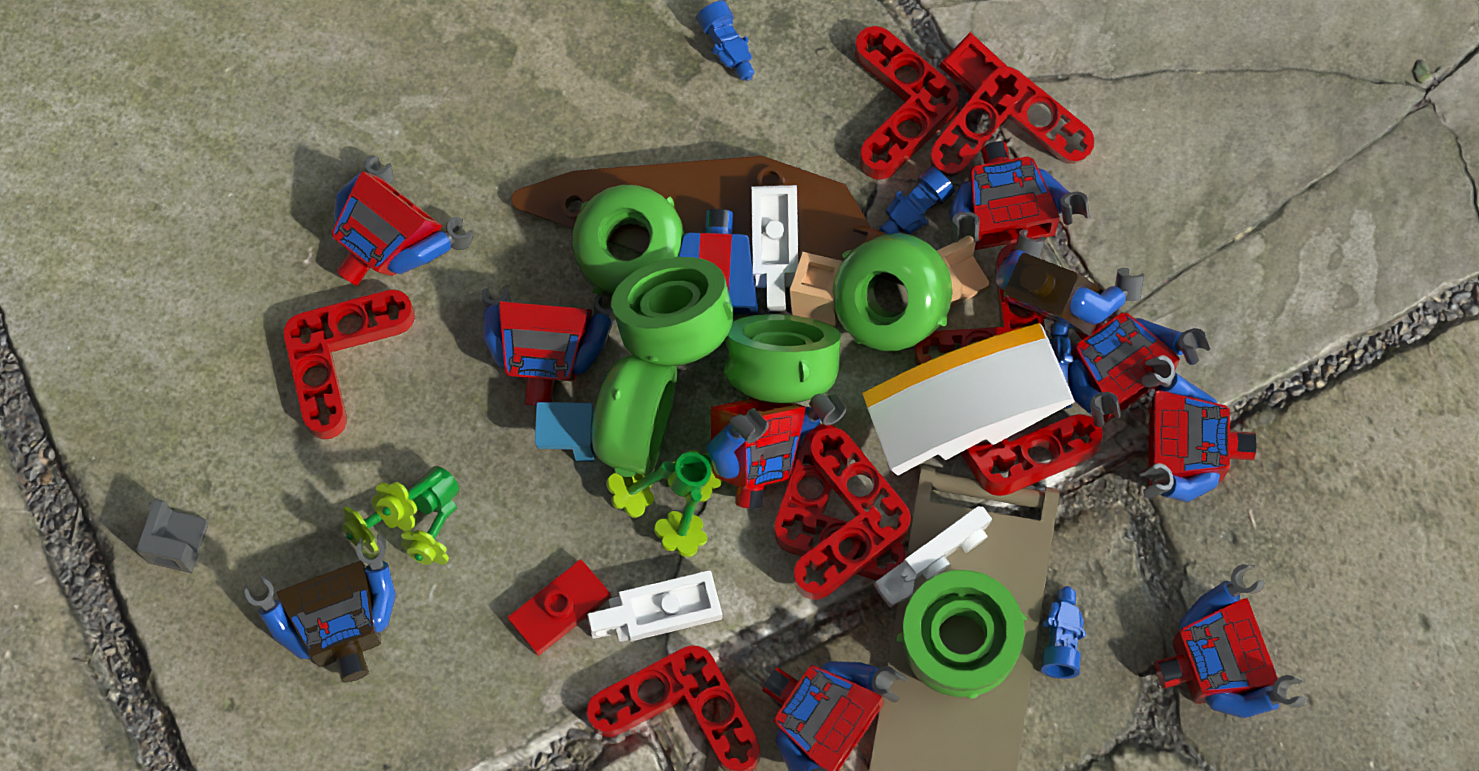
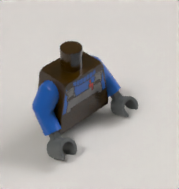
(1059, 292)
(334, 613)

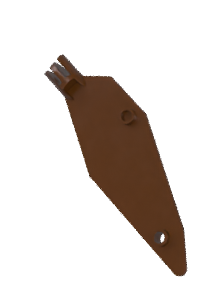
(825, 208)

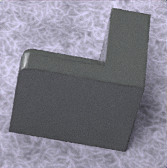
(171, 538)

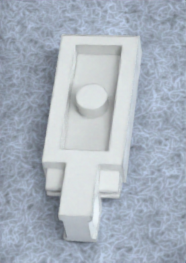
(774, 241)
(931, 557)
(658, 608)

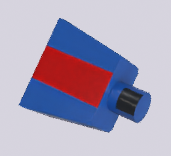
(729, 253)

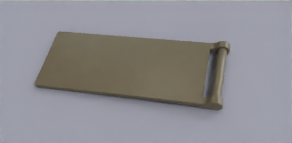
(964, 733)

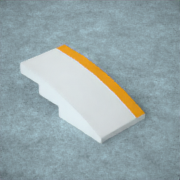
(968, 397)

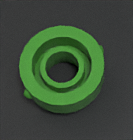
(616, 208)
(924, 279)
(673, 310)
(782, 357)
(633, 415)
(970, 596)

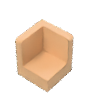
(964, 270)
(813, 288)

